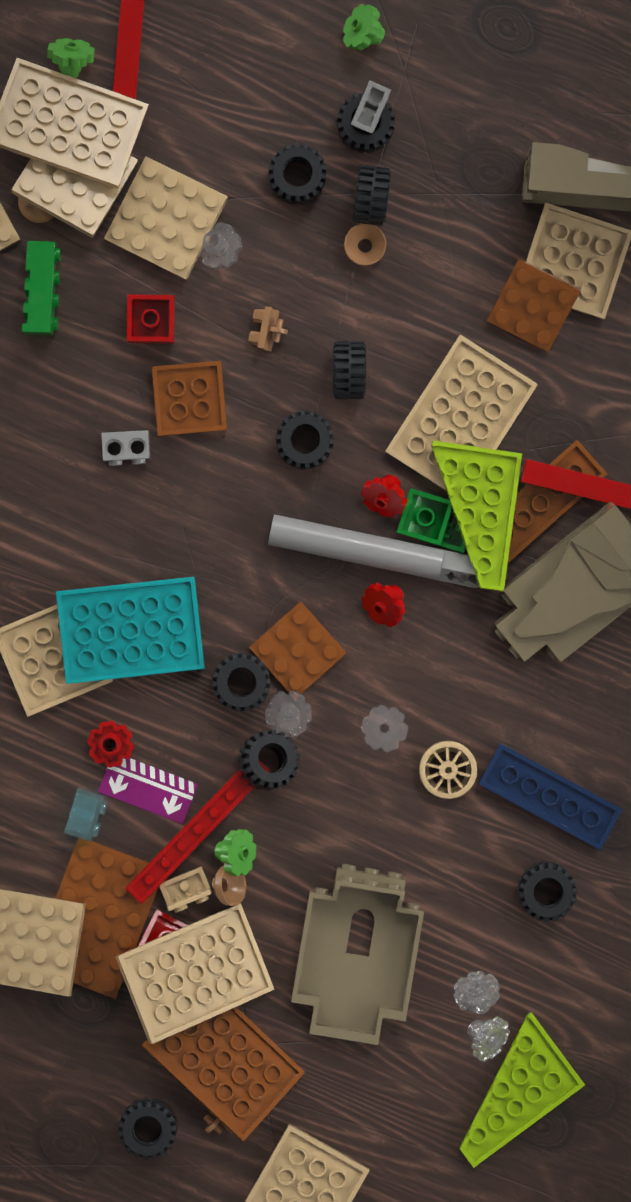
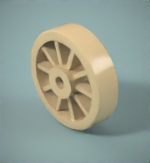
(448, 769)

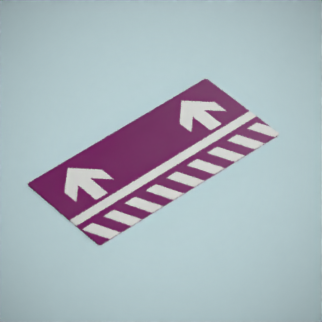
(149, 789)

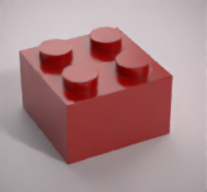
(150, 319)

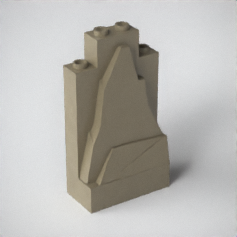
(574, 180)
(571, 589)

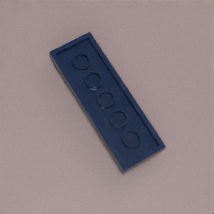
(550, 796)

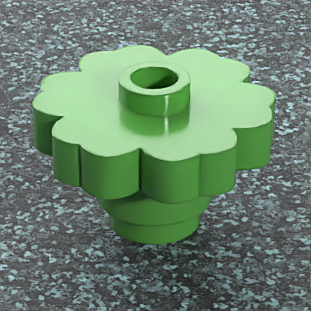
(363, 28)
(71, 55)
(236, 852)

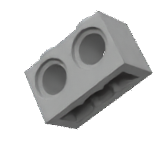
(371, 106)
(126, 440)

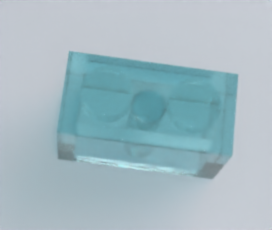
(85, 814)

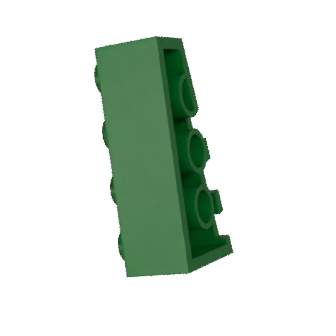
(40, 289)

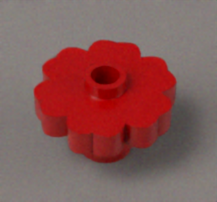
(384, 495)
(384, 604)
(100, 750)

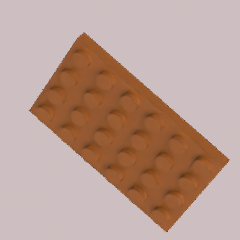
(111, 916)
(229, 1068)

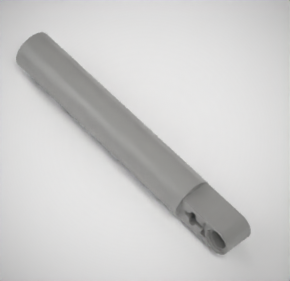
(372, 550)

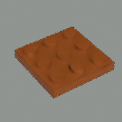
(533, 305)
(189, 398)
(298, 649)

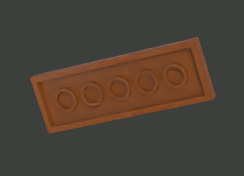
(540, 506)

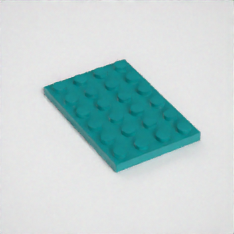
(130, 630)

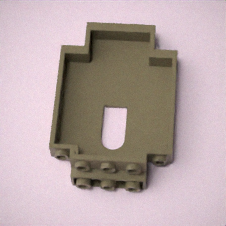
(350, 989)

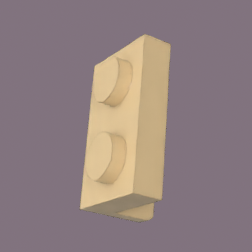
(185, 889)

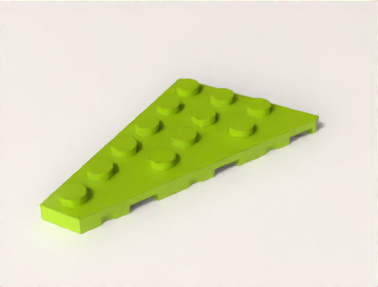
(483, 498)
(526, 1088)

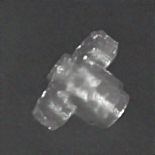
(220, 247)
(288, 713)
(386, 740)
(476, 992)
(488, 1037)

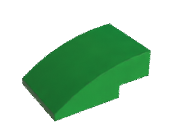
(431, 521)

